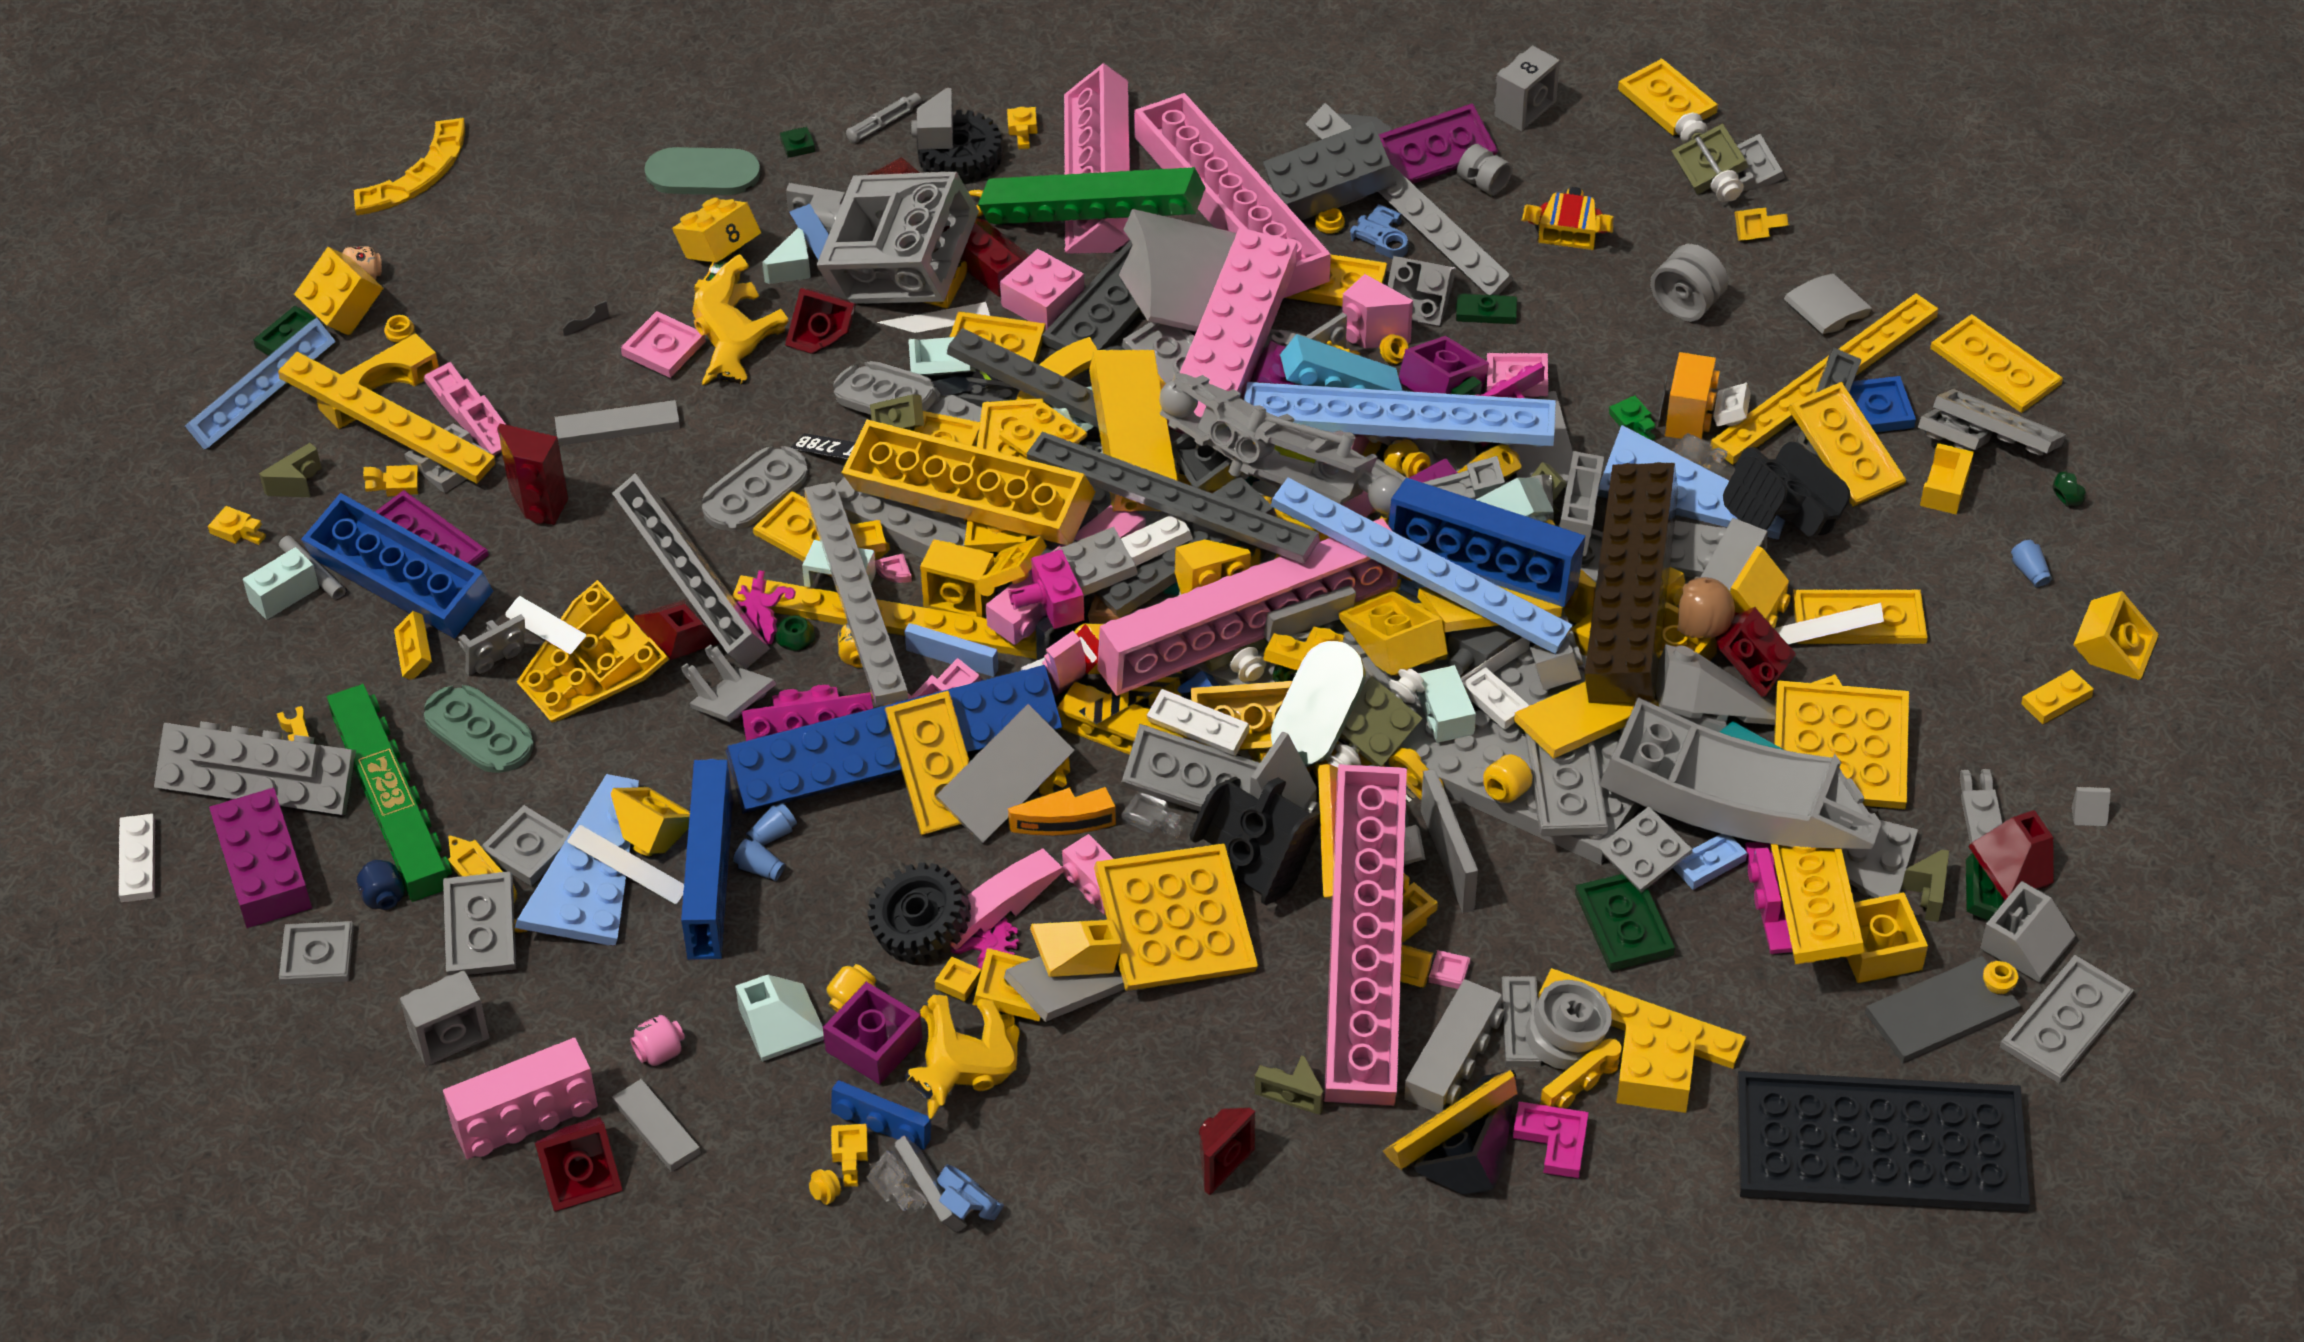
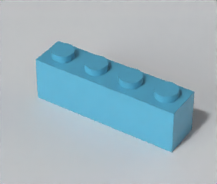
(1323, 365)

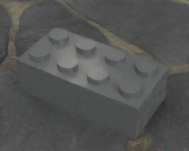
(1331, 171)

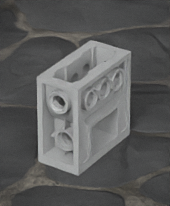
(888, 235)

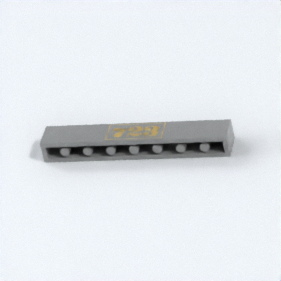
(691, 571)

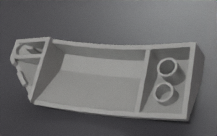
(1736, 784)

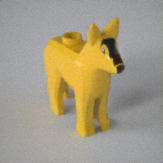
(726, 326)
(961, 1058)

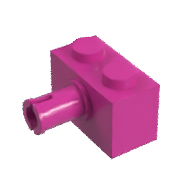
(1053, 587)

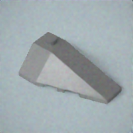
(1695, 686)

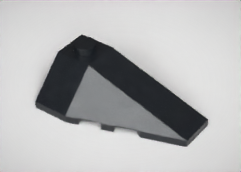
(1473, 1156)

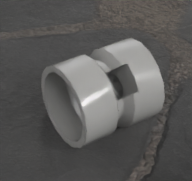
(1484, 169)

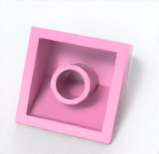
(1375, 313)

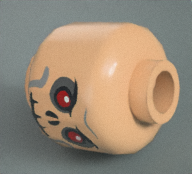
(366, 258)

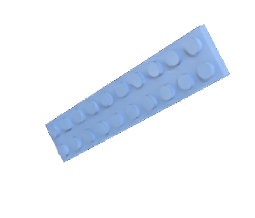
(1410, 413)

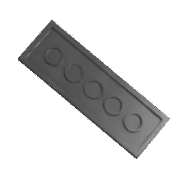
(1098, 312)
(1159, 571)

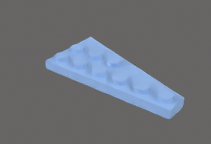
(1698, 488)
(578, 892)

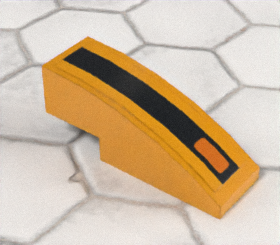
(1063, 813)

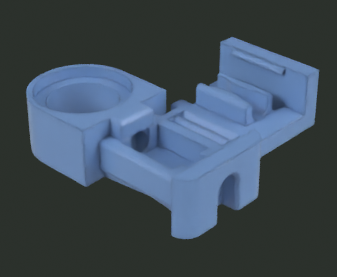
(1379, 224)
(965, 1194)

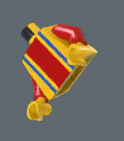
(1569, 220)

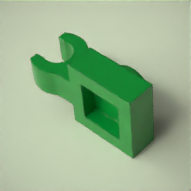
(1634, 416)

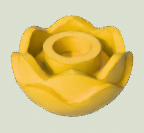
(1397, 451)

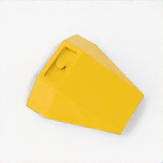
(603, 664)

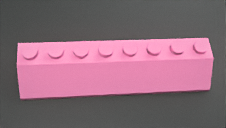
(1095, 143)

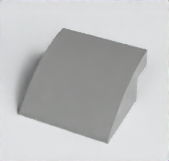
(1173, 267)

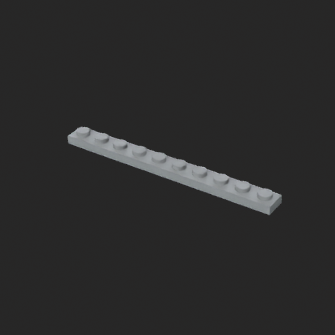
(1427, 217)
(856, 594)

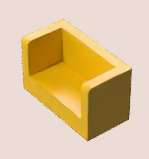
(1947, 479)

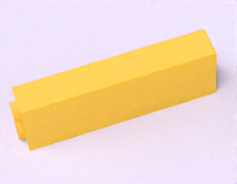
(1129, 415)

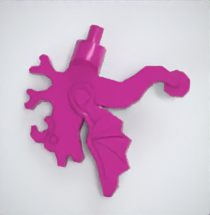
(756, 605)
(994, 941)

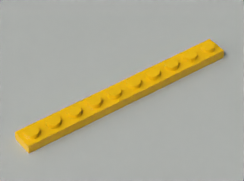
(1868, 345)
(827, 607)

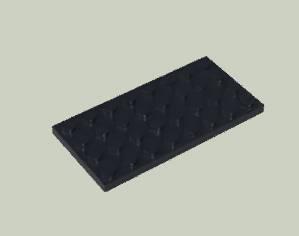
(1881, 1141)

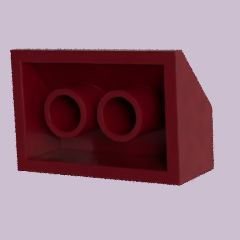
(990, 255)
(534, 472)

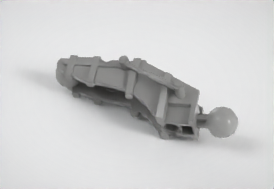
(1338, 469)

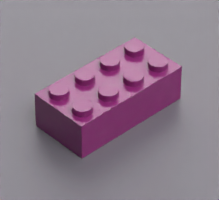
(260, 857)

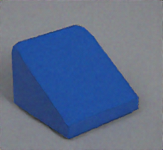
(1201, 679)

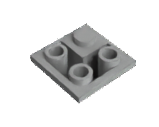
(1425, 284)

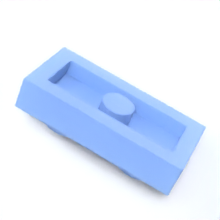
(1711, 860)

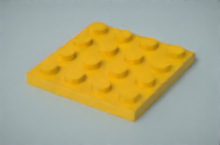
(1858, 725)
(1176, 916)

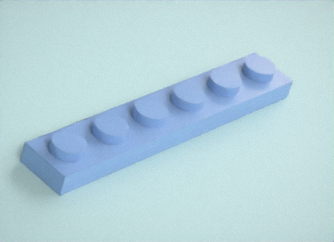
(256, 385)

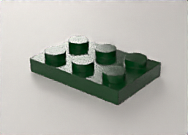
(1624, 922)

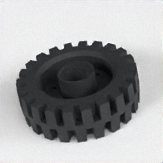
(974, 151)
(919, 912)

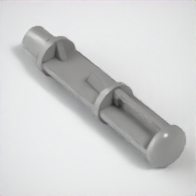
(882, 118)

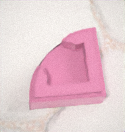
(895, 568)

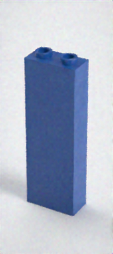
(707, 859)

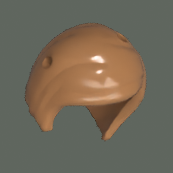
(1705, 608)

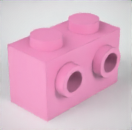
(1079, 868)

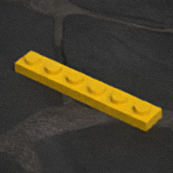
(1711, 1041)

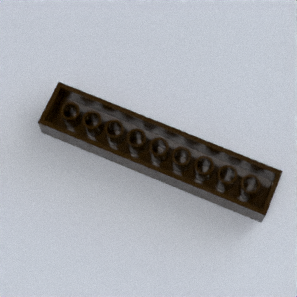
(1632, 583)

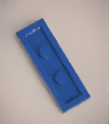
(880, 1114)

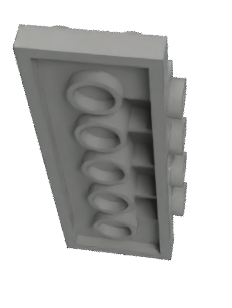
(243, 764)

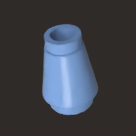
(2031, 562)
(772, 825)
(756, 859)

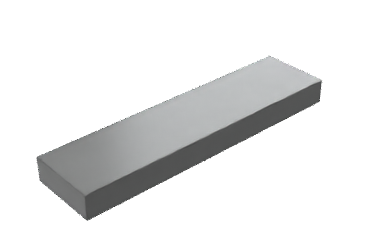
(617, 422)

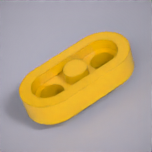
(1412, 761)

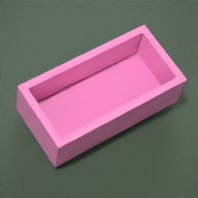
(520, 1098)

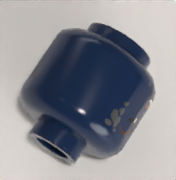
(380, 884)

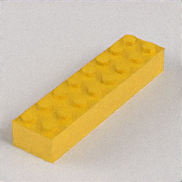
(969, 482)

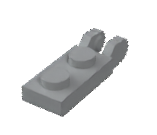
(1979, 806)

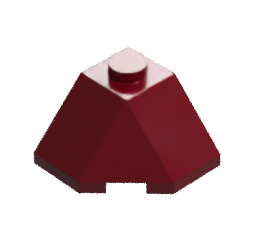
(818, 320)

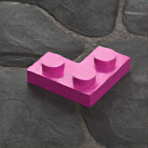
(1559, 1128)

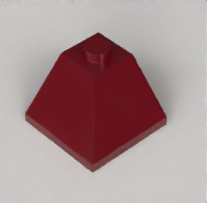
(1225, 1144)
(578, 1164)

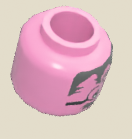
(657, 1040)

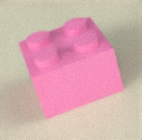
(1041, 288)

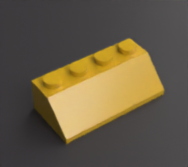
(1247, 702)

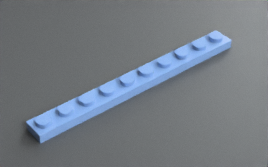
(1421, 565)

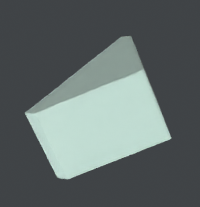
(788, 261)

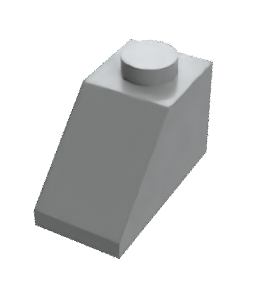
(935, 122)

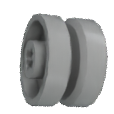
(1689, 282)
(1567, 1023)

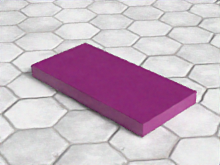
(1435, 143)
(427, 524)

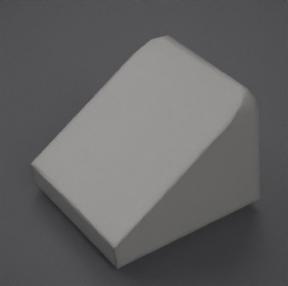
(2091, 806)

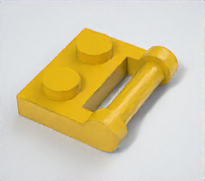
(1011, 565)

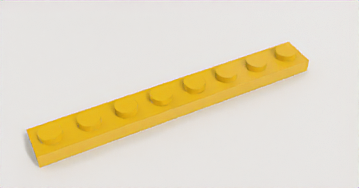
(387, 417)

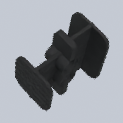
(1790, 486)
(1276, 847)

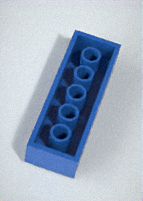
(1490, 541)
(397, 565)

